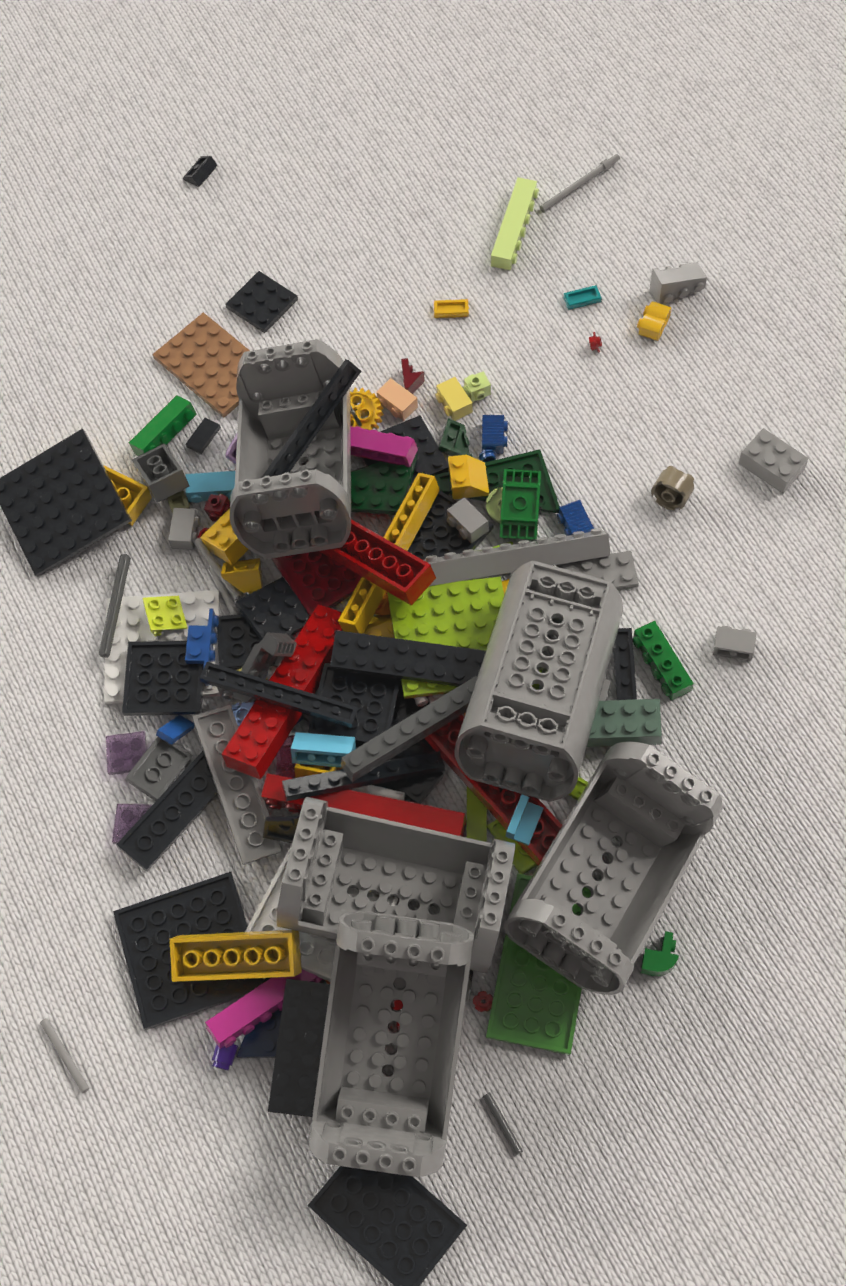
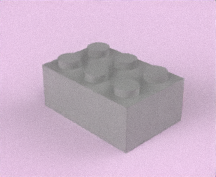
(773, 460)

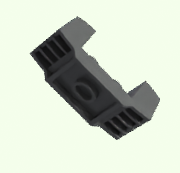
(264, 655)

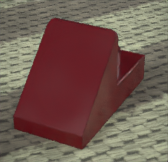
(411, 379)

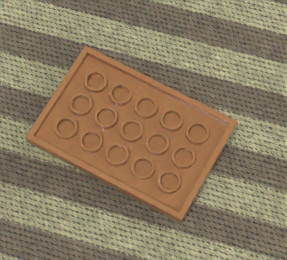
(205, 361)

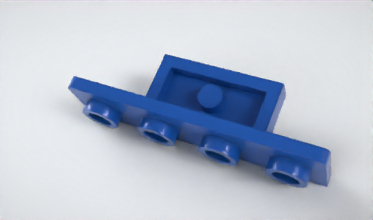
(201, 641)

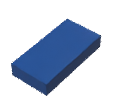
(175, 729)

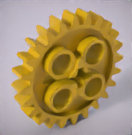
(368, 406)

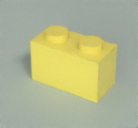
(454, 399)

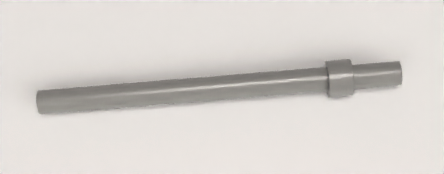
(604, 166)

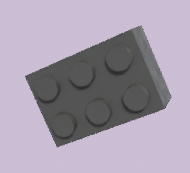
(160, 473)

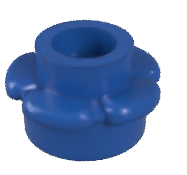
(487, 455)

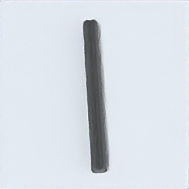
(114, 606)

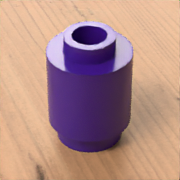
(224, 1057)

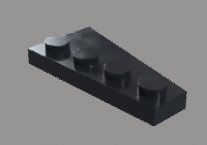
(280, 828)

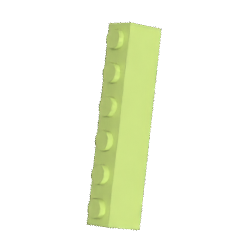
(514, 224)

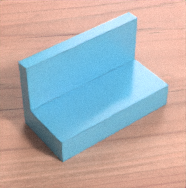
(524, 821)

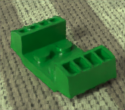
(520, 504)

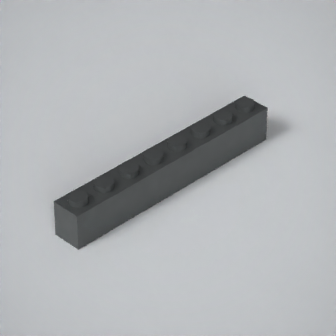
(408, 732)

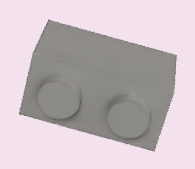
(467, 520)
(184, 528)
(734, 643)

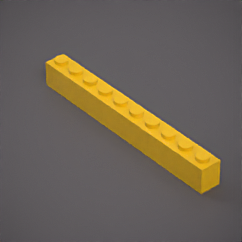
(400, 532)

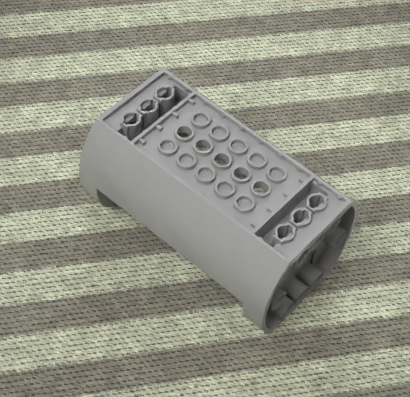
(313, 502)
(527, 735)
(660, 823)
(397, 860)
(403, 1117)

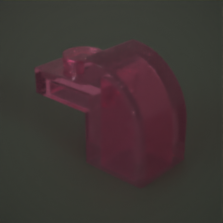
(284, 759)

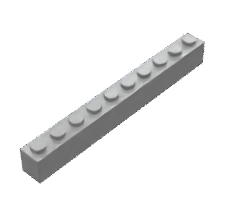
(509, 557)

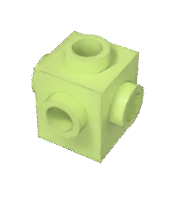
(477, 386)

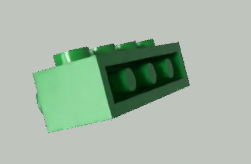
(163, 426)
(662, 660)

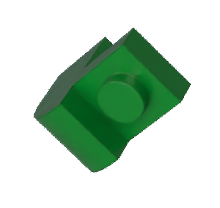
(660, 962)

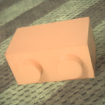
(397, 399)

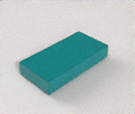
(582, 297)

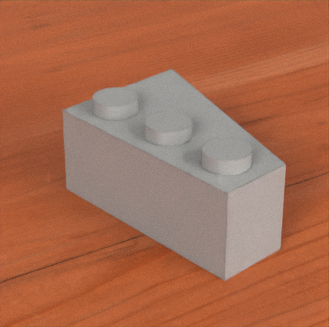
(676, 282)

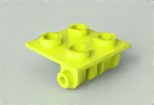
(164, 614)

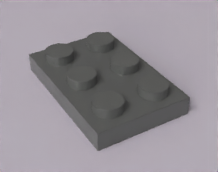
(158, 768)

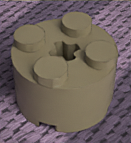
(673, 488)

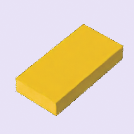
(451, 308)

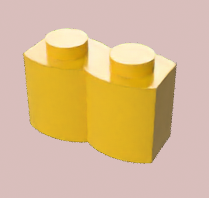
(654, 320)

